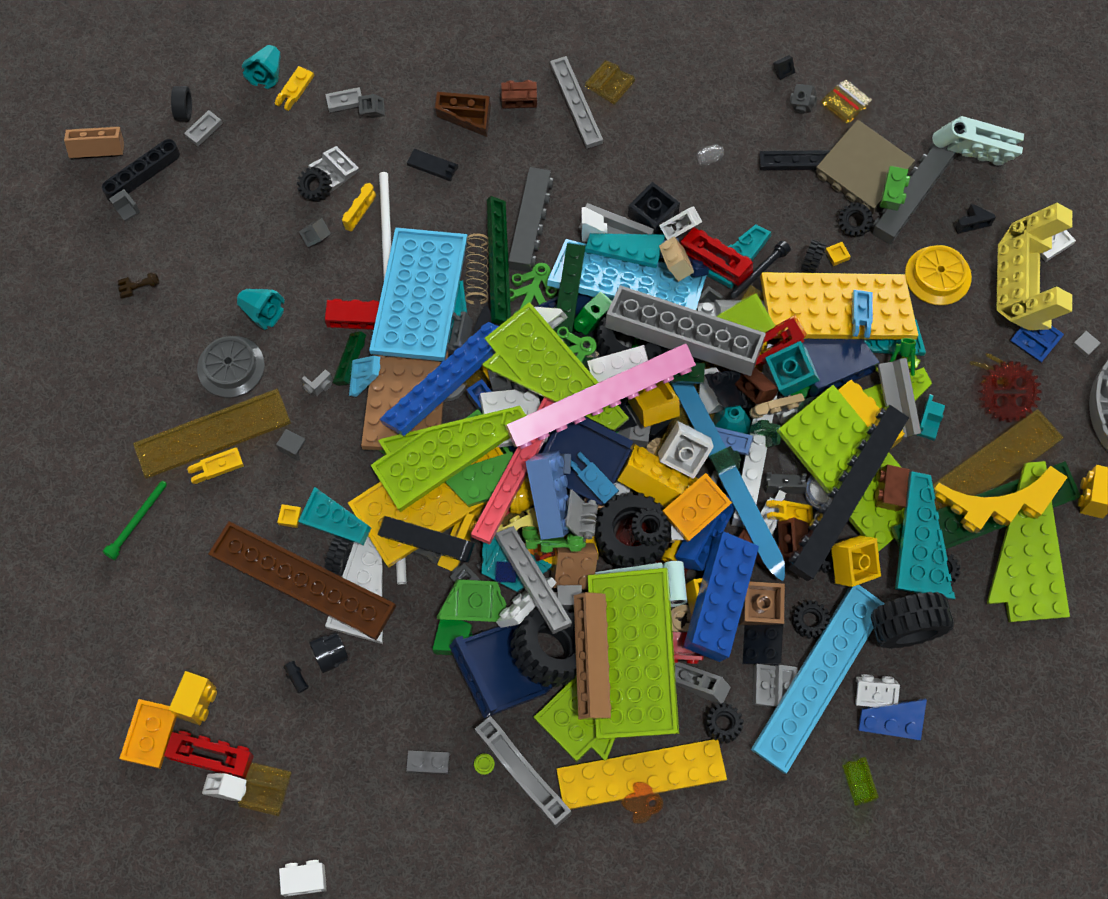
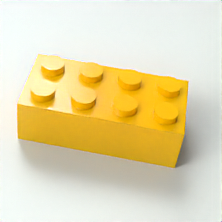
(649, 476)

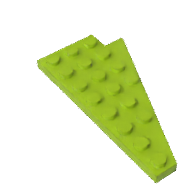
(541, 362)
(1030, 563)
(574, 735)

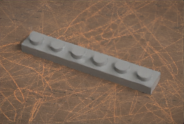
(576, 102)
(533, 580)

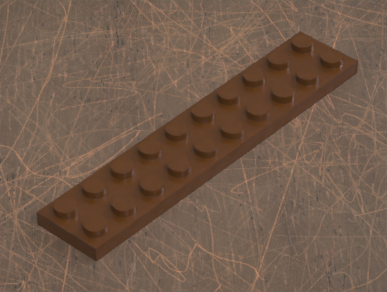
(303, 580)

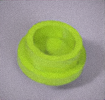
(484, 764)

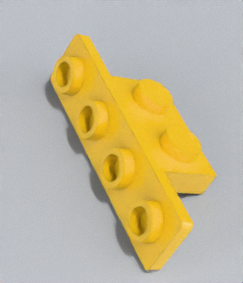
(461, 530)

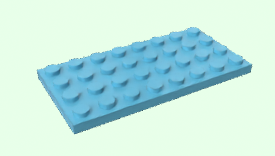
(607, 274)
(419, 294)

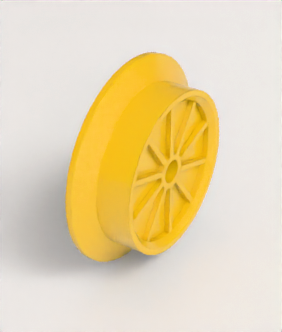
(938, 275)

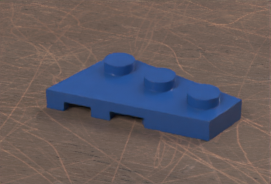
(895, 720)

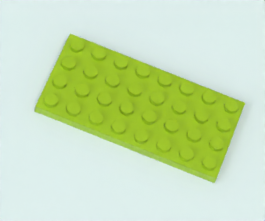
(824, 440)
(638, 654)

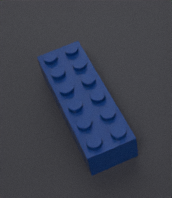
(721, 597)

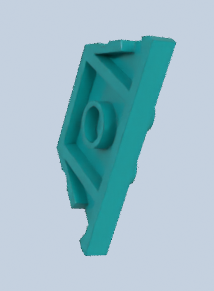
(494, 553)

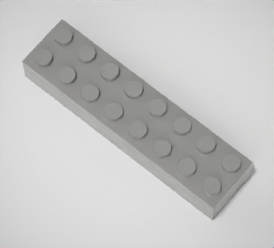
(675, 325)

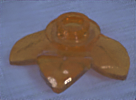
(639, 802)

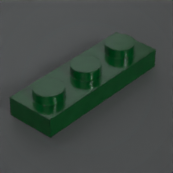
(351, 352)

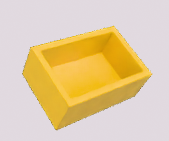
(656, 404)

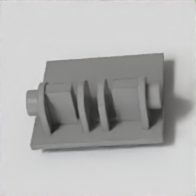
(581, 516)

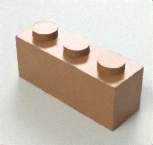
(94, 142)

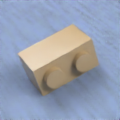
(676, 258)

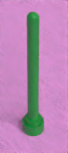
(112, 550)

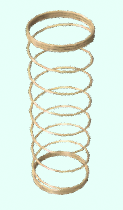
(472, 245)

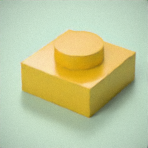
(837, 253)
(289, 516)

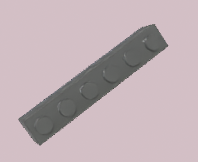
(530, 220)

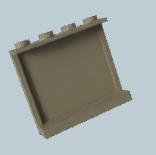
(861, 164)

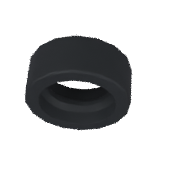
(181, 103)

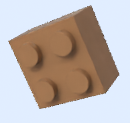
(574, 567)
(763, 604)

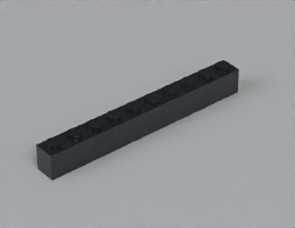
(848, 492)

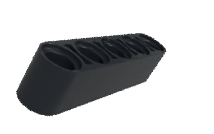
(146, 163)
(426, 539)

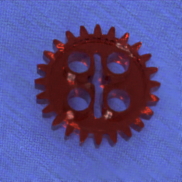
(1010, 373)

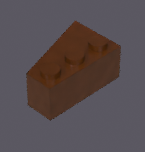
(465, 110)

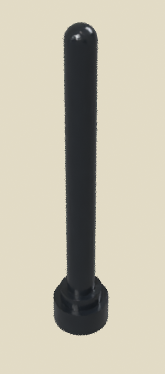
(781, 250)

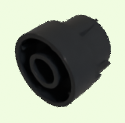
(329, 652)

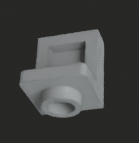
(321, 383)

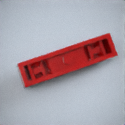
(717, 256)
(794, 329)
(177, 746)

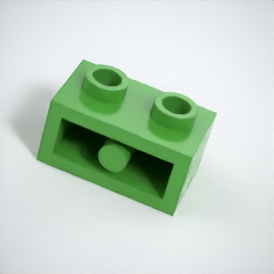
(894, 187)

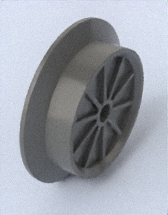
(230, 366)

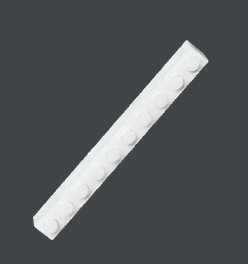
(754, 463)

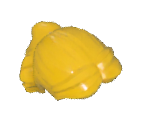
(523, 498)

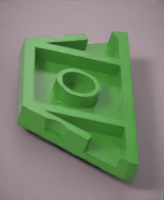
(479, 480)
(473, 601)

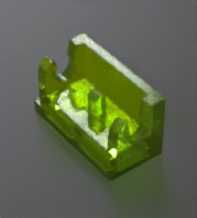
(860, 781)

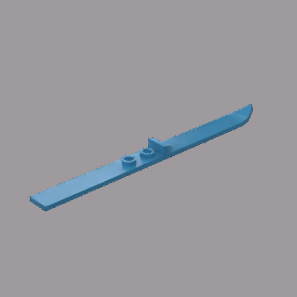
(733, 482)

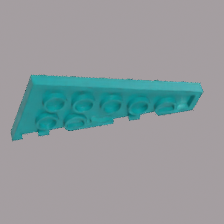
(922, 546)

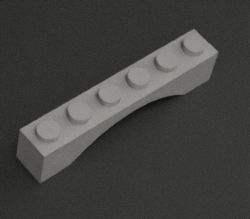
(522, 772)

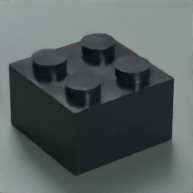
(653, 207)

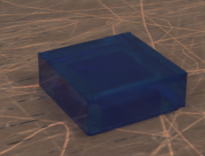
(505, 573)

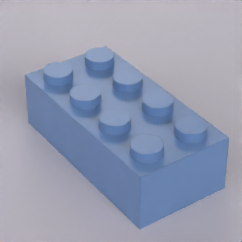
(549, 493)

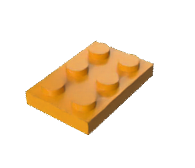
(696, 507)
(148, 734)

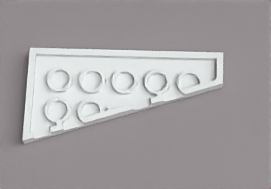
(365, 570)

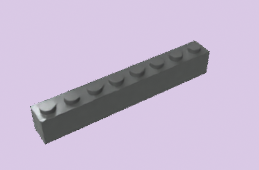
(921, 182)

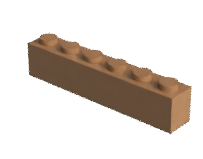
(592, 656)

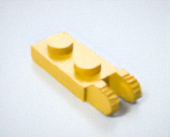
(294, 87)
(359, 207)
(216, 465)
(789, 510)

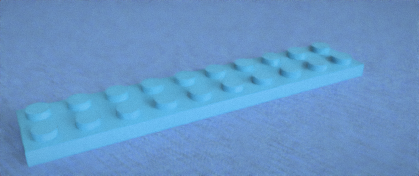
(817, 679)

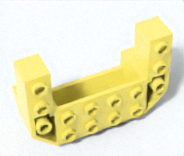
(1019, 270)

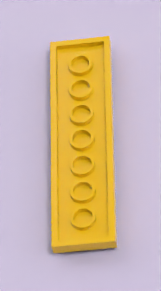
(660, 769)

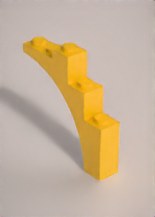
(977, 509)

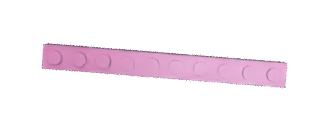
(600, 395)

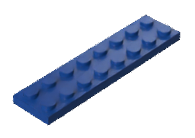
(440, 383)

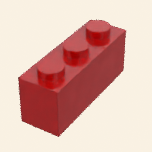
(351, 314)

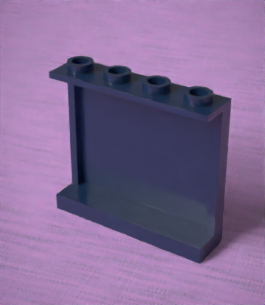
(839, 362)
(599, 445)
(492, 671)

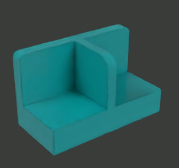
(931, 418)

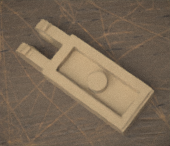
(776, 406)

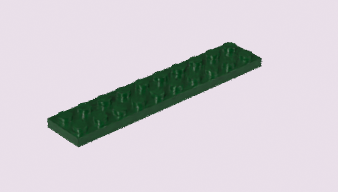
(955, 533)

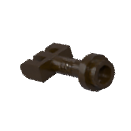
(127, 287)

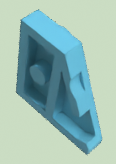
(363, 373)

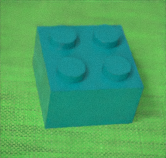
(792, 369)

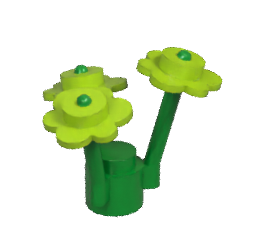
(908, 351)

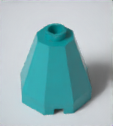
(263, 67)
(261, 306)
(733, 419)

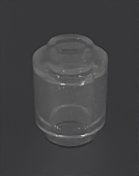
(710, 154)

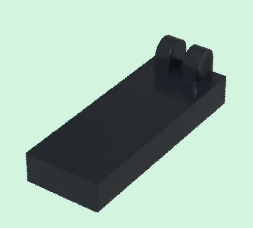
(432, 164)

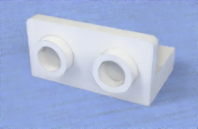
(876, 691)

